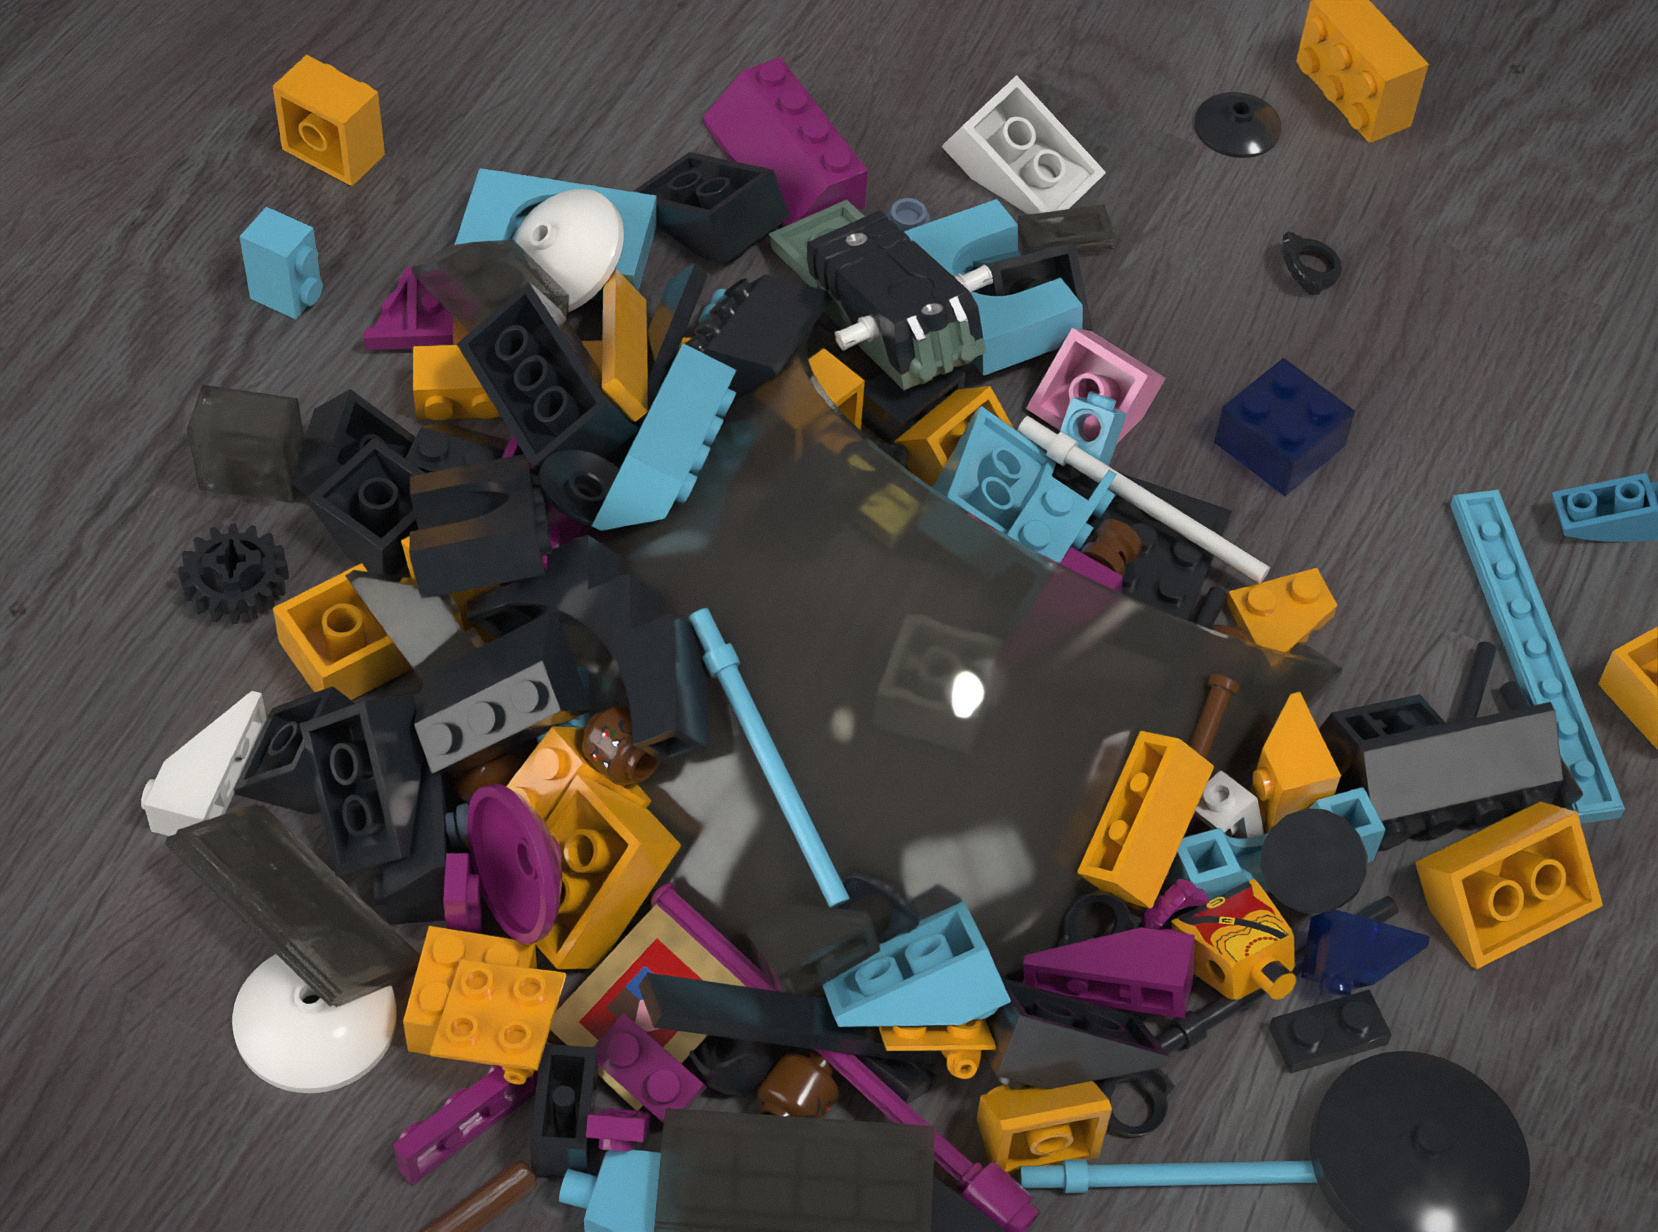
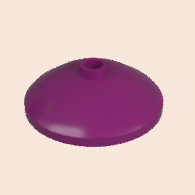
(515, 862)

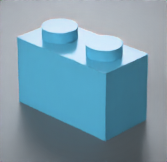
(281, 263)

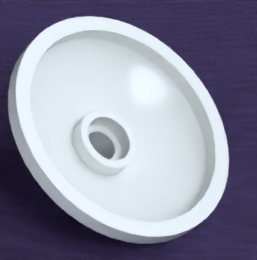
(574, 240)
(308, 1044)

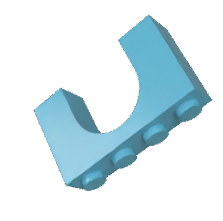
(505, 199)
(1014, 324)

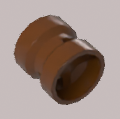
(1114, 545)

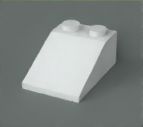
(1023, 153)

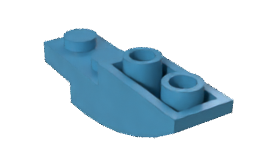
(1610, 510)

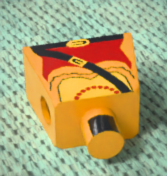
(1241, 943)

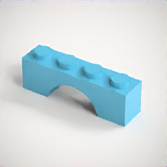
(1224, 862)

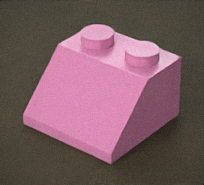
(1096, 366)

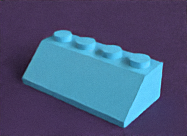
(670, 442)

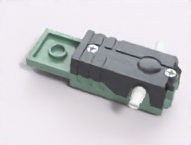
(886, 292)

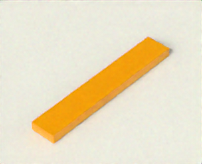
(625, 346)

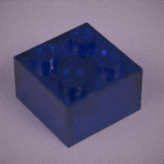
(1284, 426)

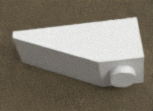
(203, 773)

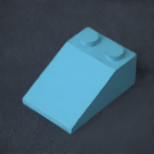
(993, 471)
(922, 978)

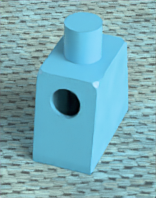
(620, 1196)

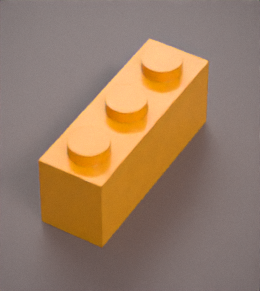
(1146, 819)

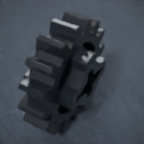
(210, 569)

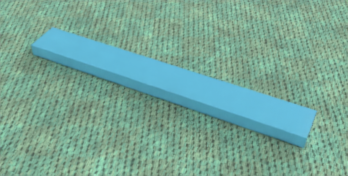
(1534, 646)

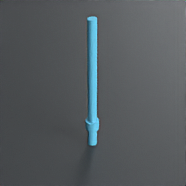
(723, 663)
(1077, 1175)

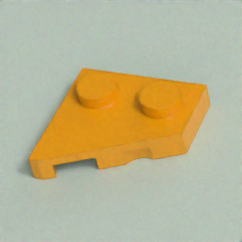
(1283, 609)

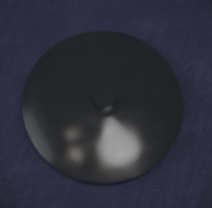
(1418, 1148)

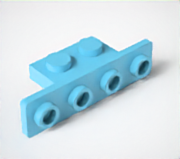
(1058, 517)

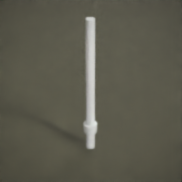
(1065, 450)

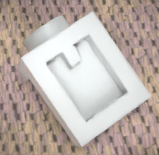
(1230, 807)

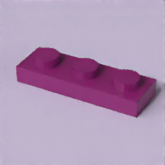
(459, 1122)

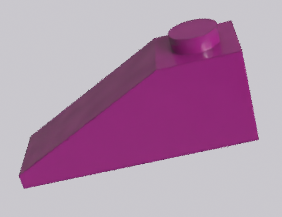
(1123, 970)

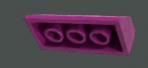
(778, 126)

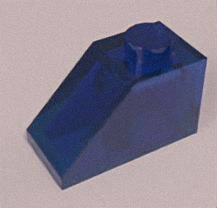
(1355, 951)

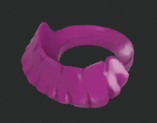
(1178, 896)

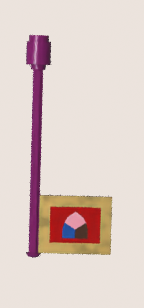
(683, 944)

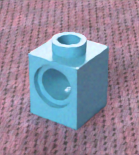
(1110, 420)

